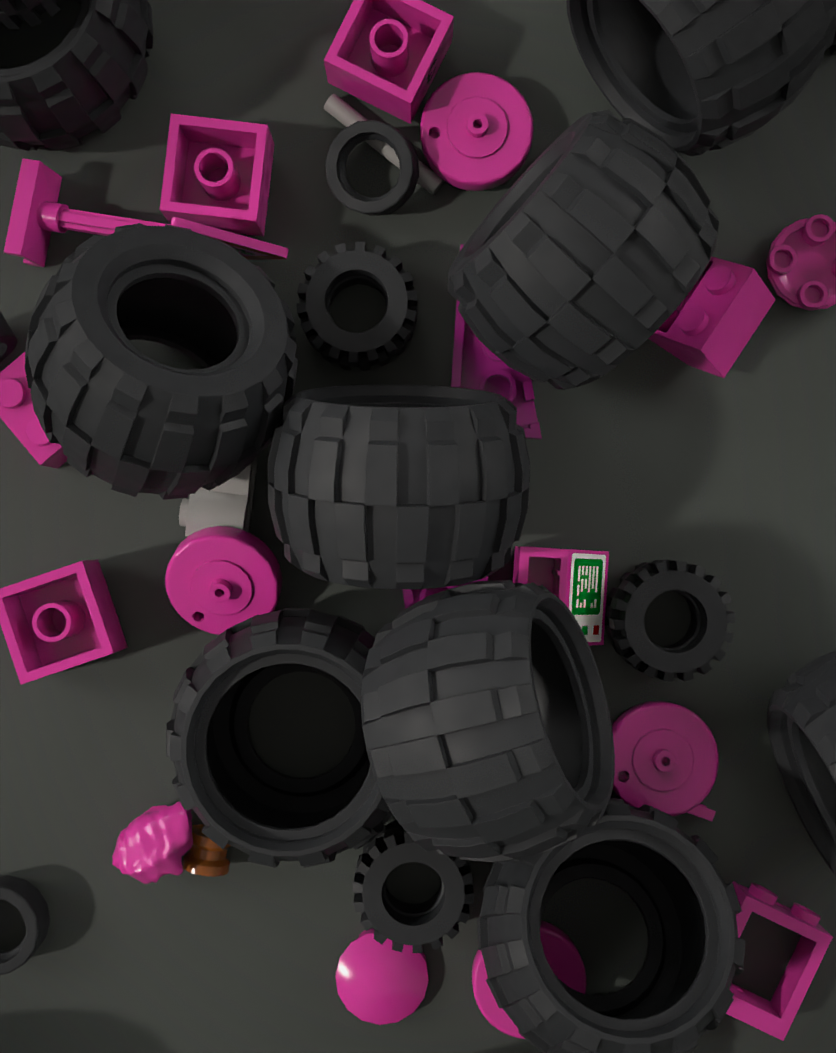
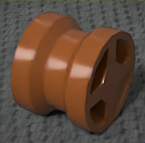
(206, 856)

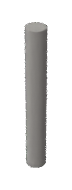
(347, 116)

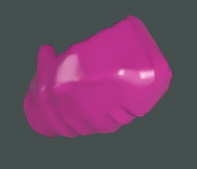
(154, 843)

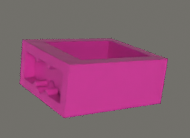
(778, 1014)

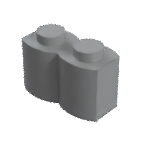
(223, 506)

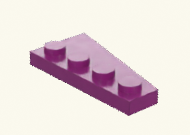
(481, 369)

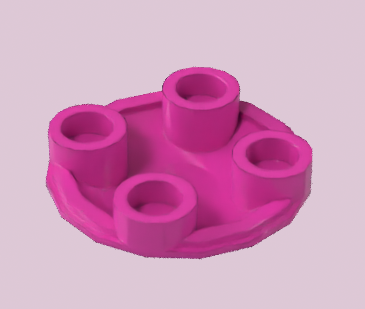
(804, 263)
(381, 982)

